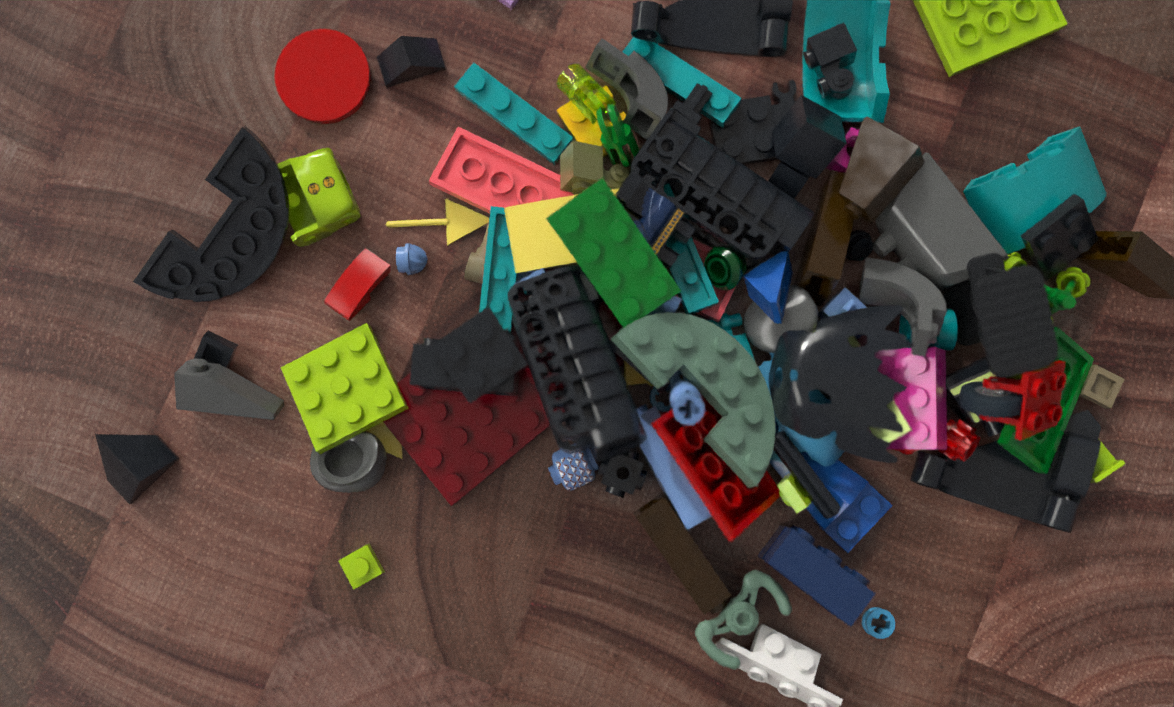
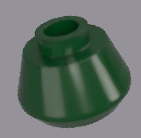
(725, 267)

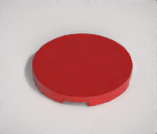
(322, 76)

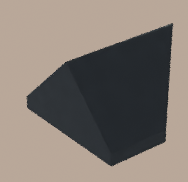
(134, 462)

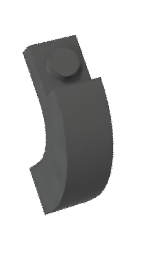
(922, 303)

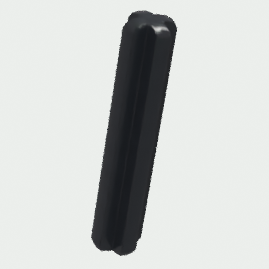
(805, 476)

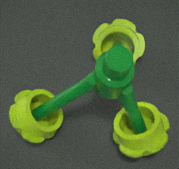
(1070, 284)

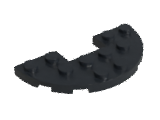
(241, 241)

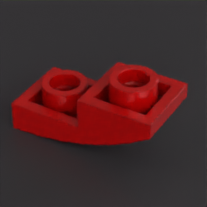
(356, 283)

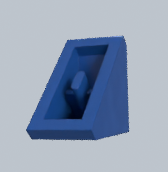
(770, 285)

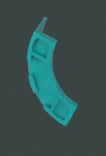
(868, 28)
(1020, 196)

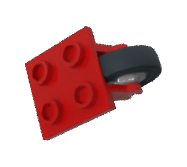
(1025, 403)

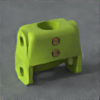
(317, 196)

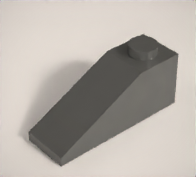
(221, 391)

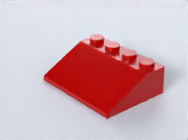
(720, 489)

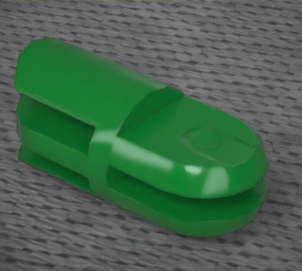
(616, 136)

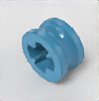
(660, 405)
(875, 613)

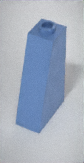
(669, 475)

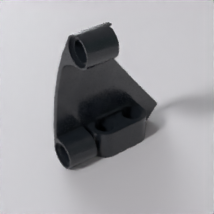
(716, 25)
(1009, 486)

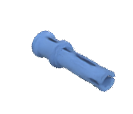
(685, 400)

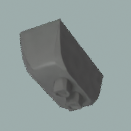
(933, 228)

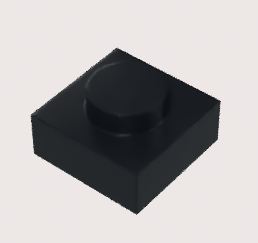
(216, 349)

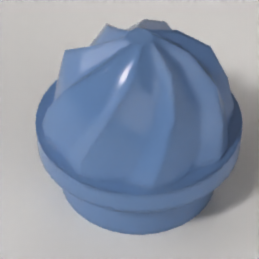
(410, 259)

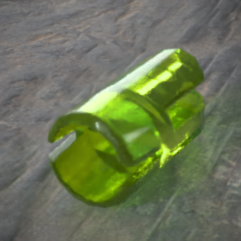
(581, 89)

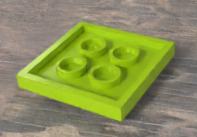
(344, 388)

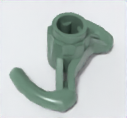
(740, 616)

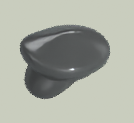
(798, 315)
(351, 465)

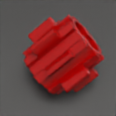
(960, 440)

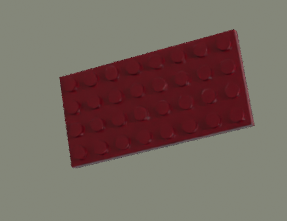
(467, 442)

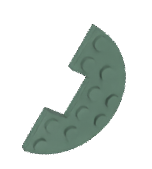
(720, 372)

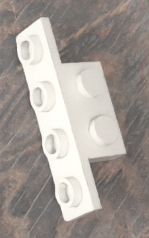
(783, 665)

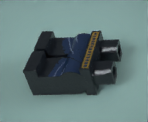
(654, 217)

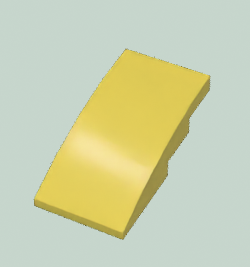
(532, 237)

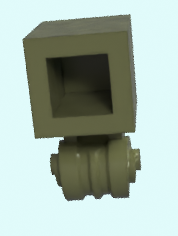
(583, 165)

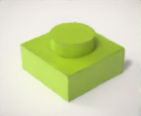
(793, 494)
(361, 566)

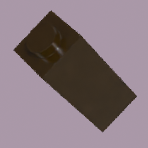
(877, 170)
(1133, 261)

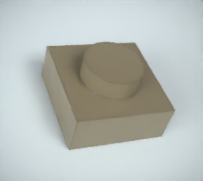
(1101, 386)

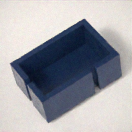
(817, 573)

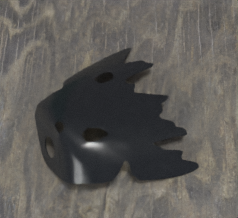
(846, 374)

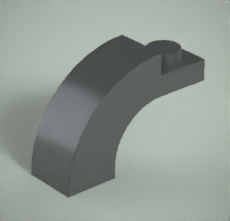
(636, 83)

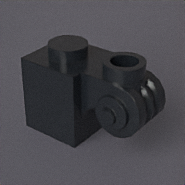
(829, 53)

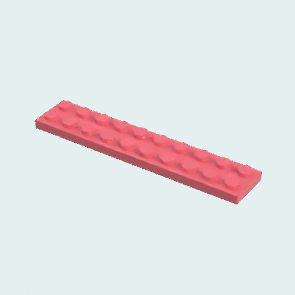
(499, 178)

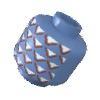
(573, 469)

